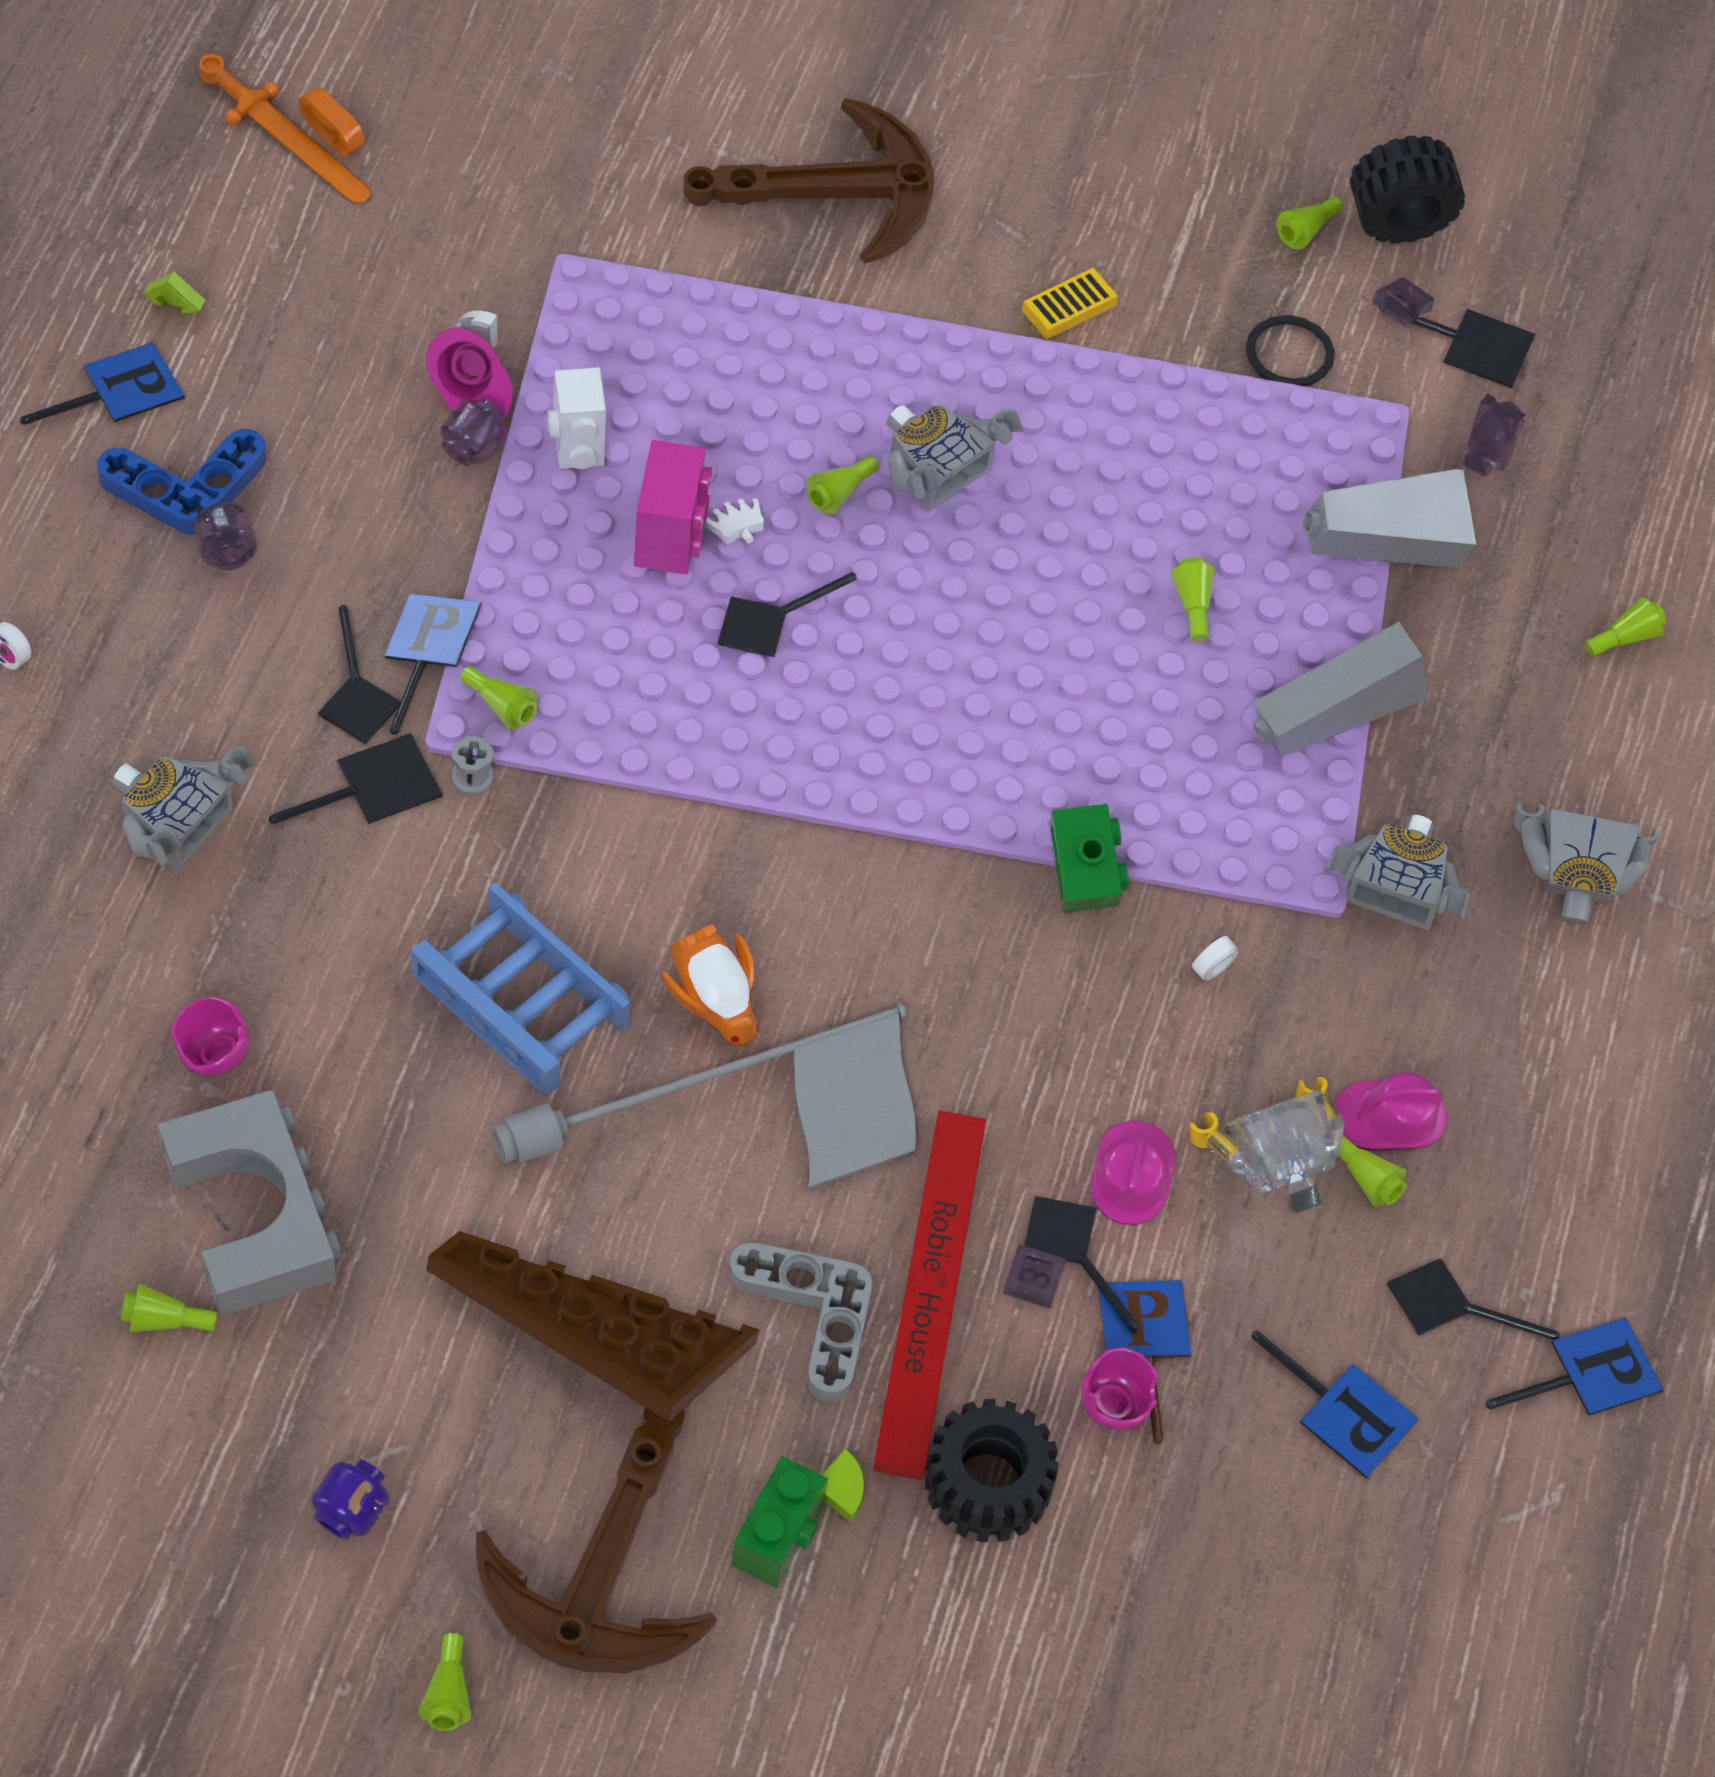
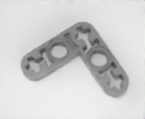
(823, 1293)

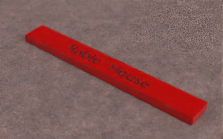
(929, 1296)

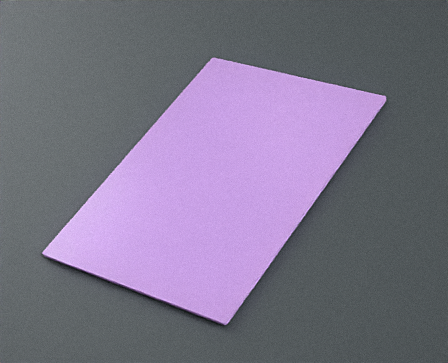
(990, 648)

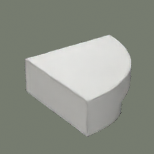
(482, 323)

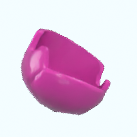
(210, 1036)
(1119, 1389)

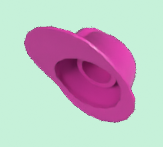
(468, 367)
(1392, 1112)
(1133, 1172)

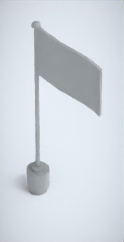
(846, 1096)

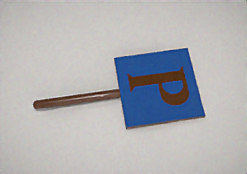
(1161, 1326)

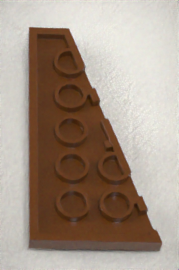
(598, 1324)

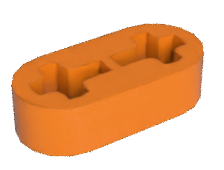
(331, 121)

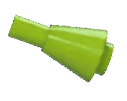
(1300, 225)
(831, 488)
(1194, 584)
(1638, 623)
(510, 702)
(1378, 1178)
(156, 1311)
(446, 1698)

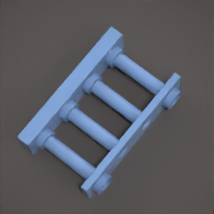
(506, 1029)

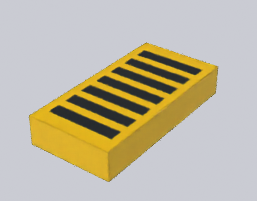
(1069, 303)

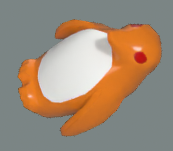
(715, 983)

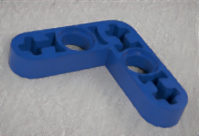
(191, 494)

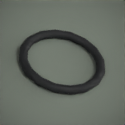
(1298, 321)

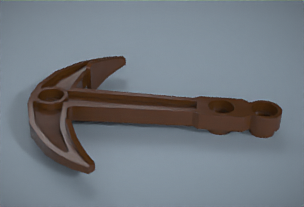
(903, 177)
(601, 1644)

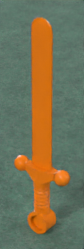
(255, 104)

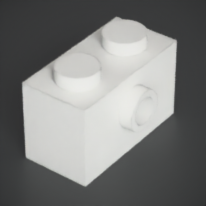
(578, 418)

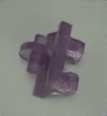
(1493, 435)

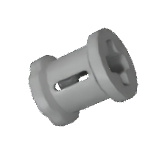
(467, 764)

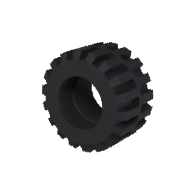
(1407, 189)
(997, 1433)

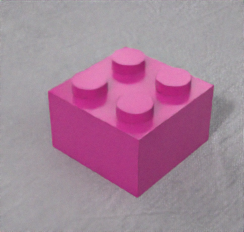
(672, 507)

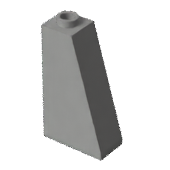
(1396, 520)
(1344, 692)

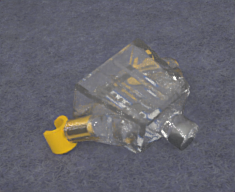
(1280, 1143)

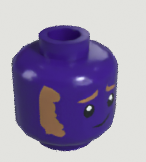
(350, 1499)

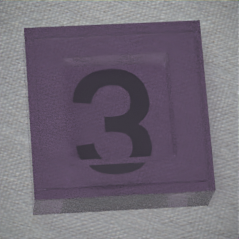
(1403, 301)
(1034, 1276)

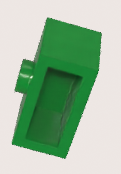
(1087, 858)
(780, 1522)

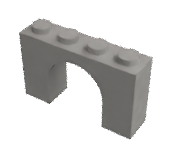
(255, 1139)

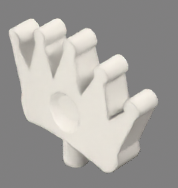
(737, 523)

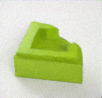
(175, 292)
(844, 1485)

